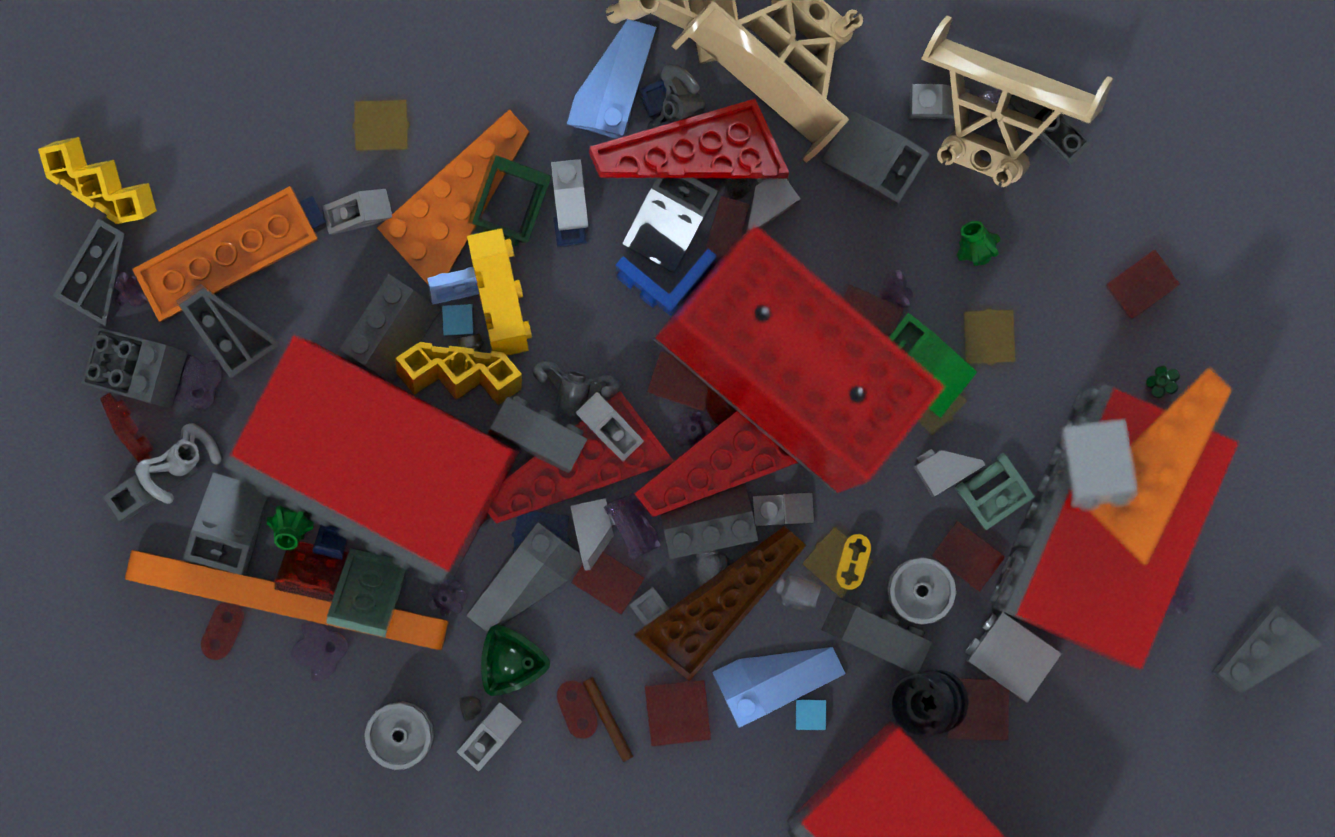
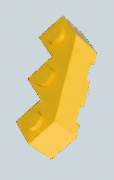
(95, 183)
(499, 292)
(459, 370)

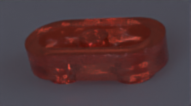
(222, 631)
(577, 709)

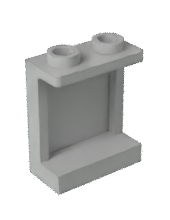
(1099, 464)
(1012, 655)

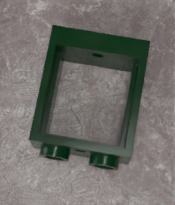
(520, 171)

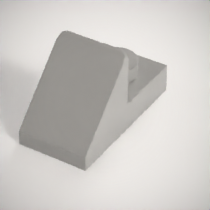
(783, 509)

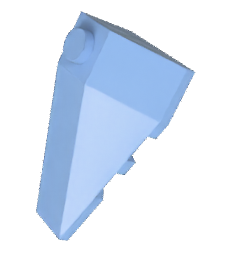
(611, 88)
(771, 681)

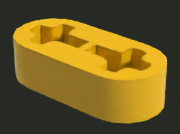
(860, 563)

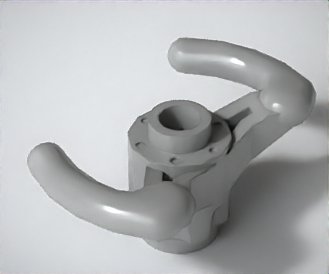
(177, 460)

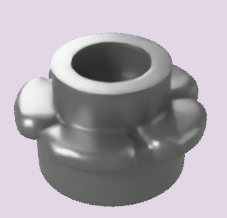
(472, 341)

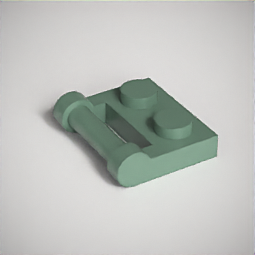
(1001, 499)

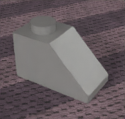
(932, 101)
(569, 194)
(771, 200)
(357, 211)
(609, 426)
(944, 469)
(592, 530)
(489, 736)

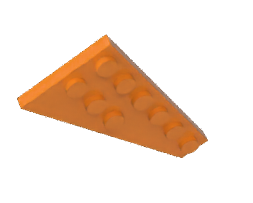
(434, 221)
(1163, 464)

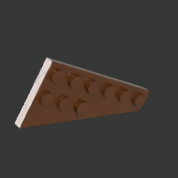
(706, 617)

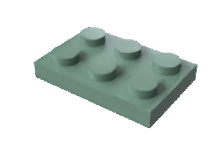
(366, 593)

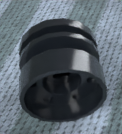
(928, 703)

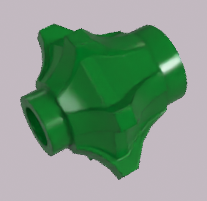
(977, 243)
(288, 527)

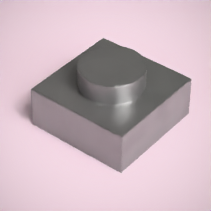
(649, 606)

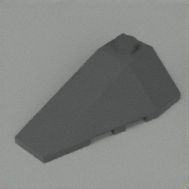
(530, 574)

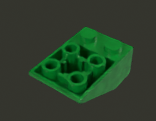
(936, 359)

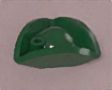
(510, 661)

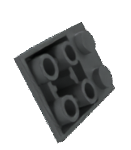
(875, 158)
(670, 219)
(134, 367)
(226, 525)

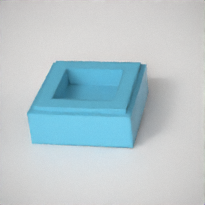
(458, 320)
(810, 714)

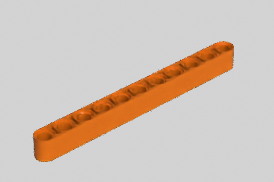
(260, 595)

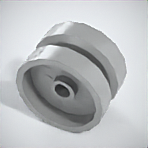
(939, 590)
(382, 741)

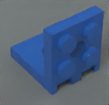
(654, 294)

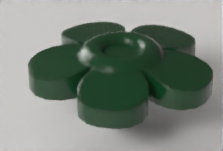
(1163, 381)

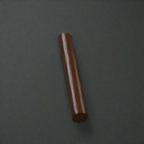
(608, 719)

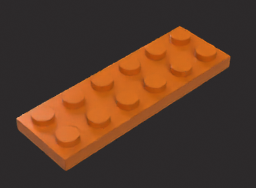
(226, 252)

